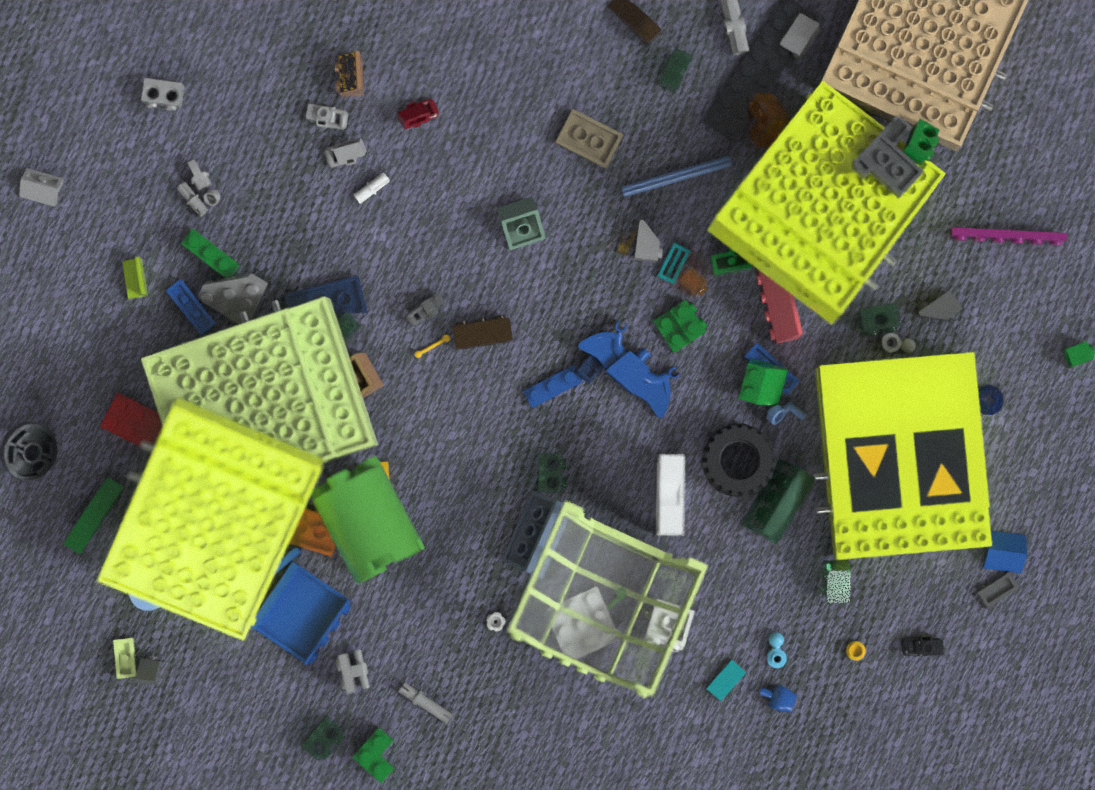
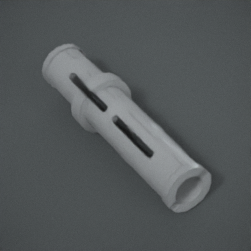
(426, 703)

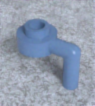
(777, 413)

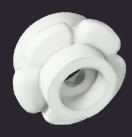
(490, 621)

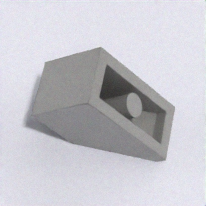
(647, 244)

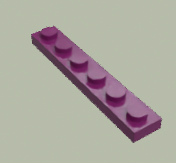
(999, 236)

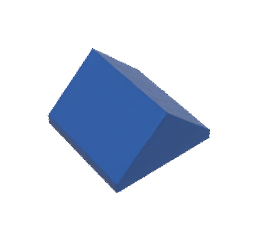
(1006, 553)

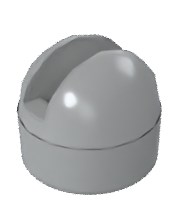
(212, 197)

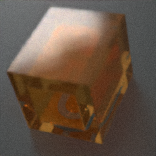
(694, 282)

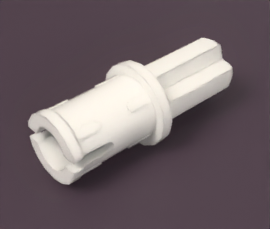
(371, 188)

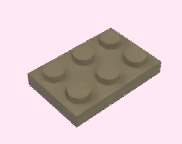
(589, 138)

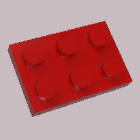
(132, 421)

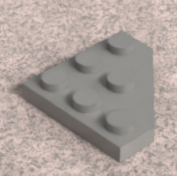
(233, 295)

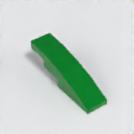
(93, 516)

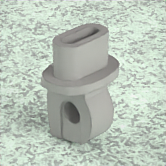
(200, 178)

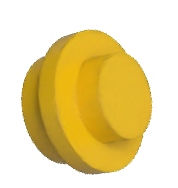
(855, 650)

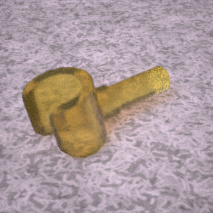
(624, 248)

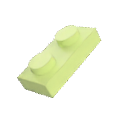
(125, 658)

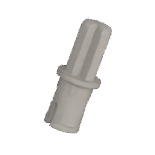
(192, 199)

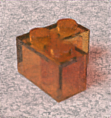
(770, 119)

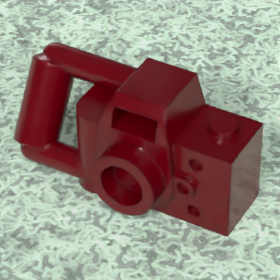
(417, 113)

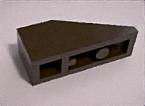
(636, 20)

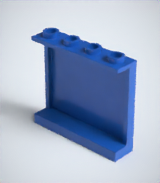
(301, 613)

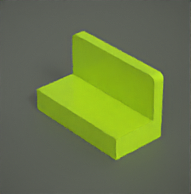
(135, 278)

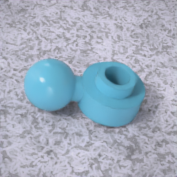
(776, 640)

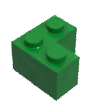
(728, 263)
(370, 755)

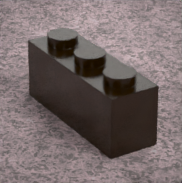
(482, 332)

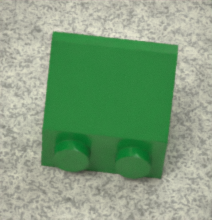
(763, 383)

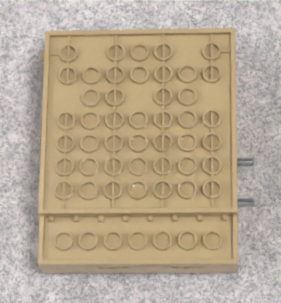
(924, 59)

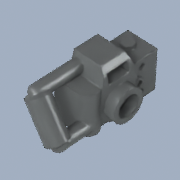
(426, 309)

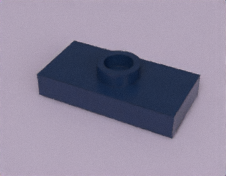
(589, 369)

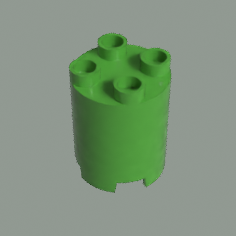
(366, 519)

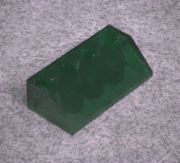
(778, 501)

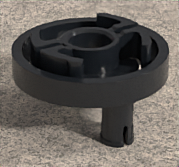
(30, 434)

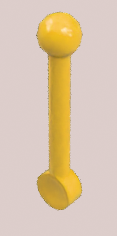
(418, 354)

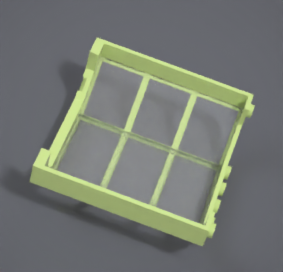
(606, 602)

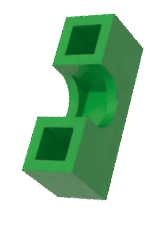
(210, 254)

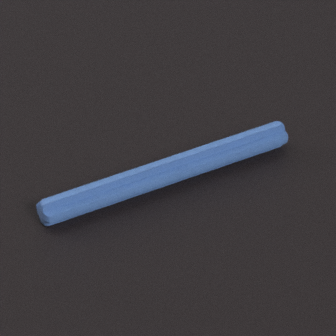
(676, 176)

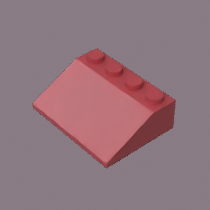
(780, 310)

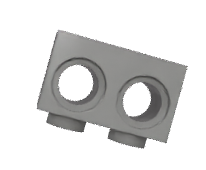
(164, 89)

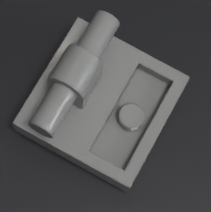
(349, 672)

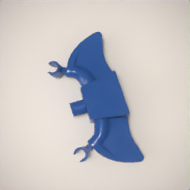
(630, 369)

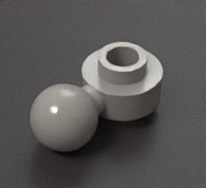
(907, 345)

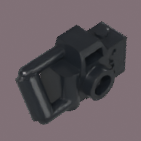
(922, 647)

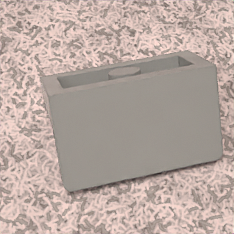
(800, 36)
(40, 187)

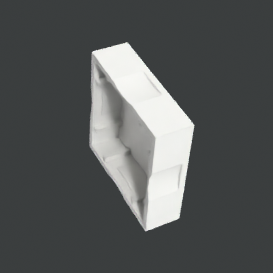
(670, 495)

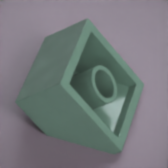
(521, 223)

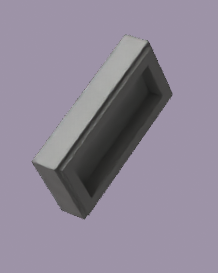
(997, 590)

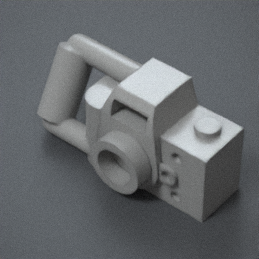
(326, 115)
(345, 152)

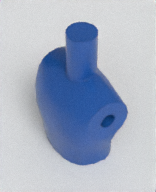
(780, 698)

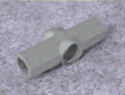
(735, 26)

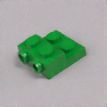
(680, 325)

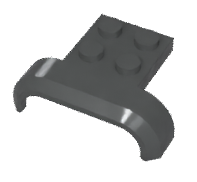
(887, 161)

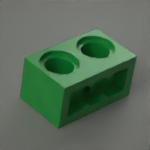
(921, 142)

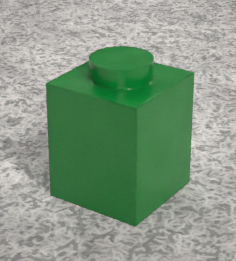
(1079, 354)

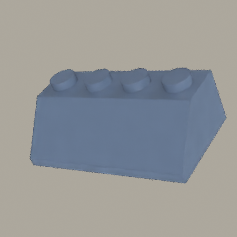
(532, 532)

